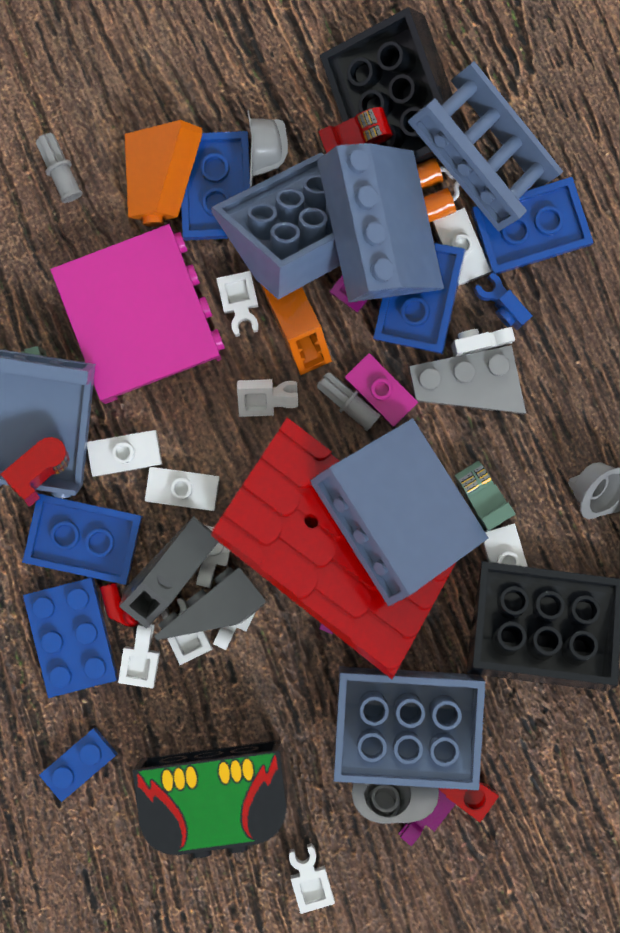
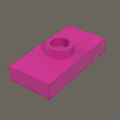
(381, 390)

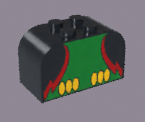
(211, 798)

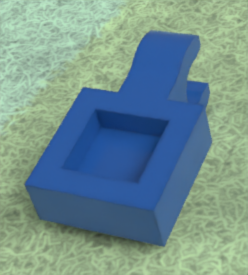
(509, 308)

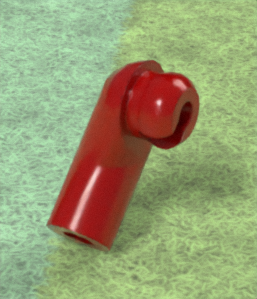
(111, 600)

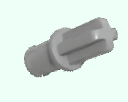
(58, 168)
(348, 400)

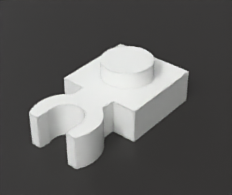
(238, 297)
(471, 341)
(190, 645)
(311, 883)

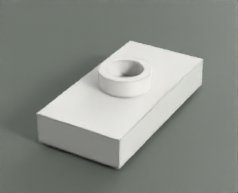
(458, 232)
(124, 453)
(182, 488)
(504, 546)

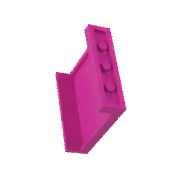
(137, 312)

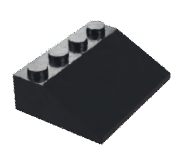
(392, 69)
(546, 627)

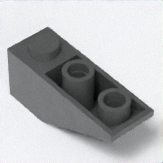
(167, 573)
(223, 606)

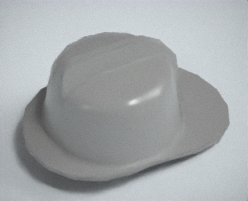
(268, 145)
(597, 490)
(394, 803)

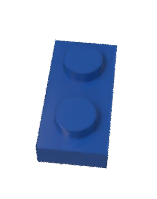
(78, 764)

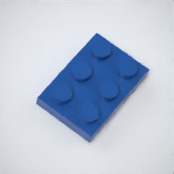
(216, 175)
(548, 228)
(424, 317)
(82, 539)
(70, 637)

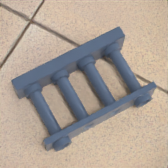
(466, 163)

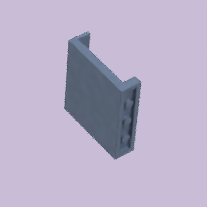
(41, 401)
(399, 511)

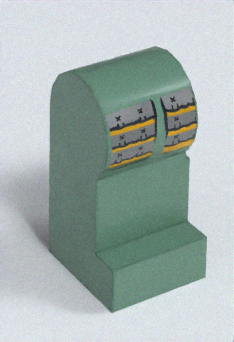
(483, 496)

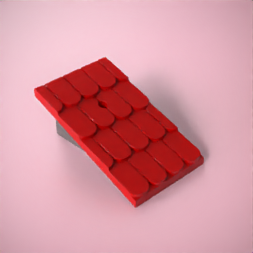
(297, 546)

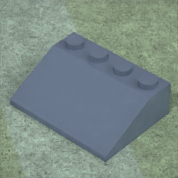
(379, 221)
(282, 228)
(409, 728)

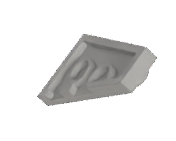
(471, 380)

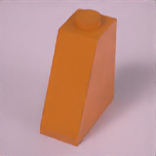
(159, 170)
(299, 329)

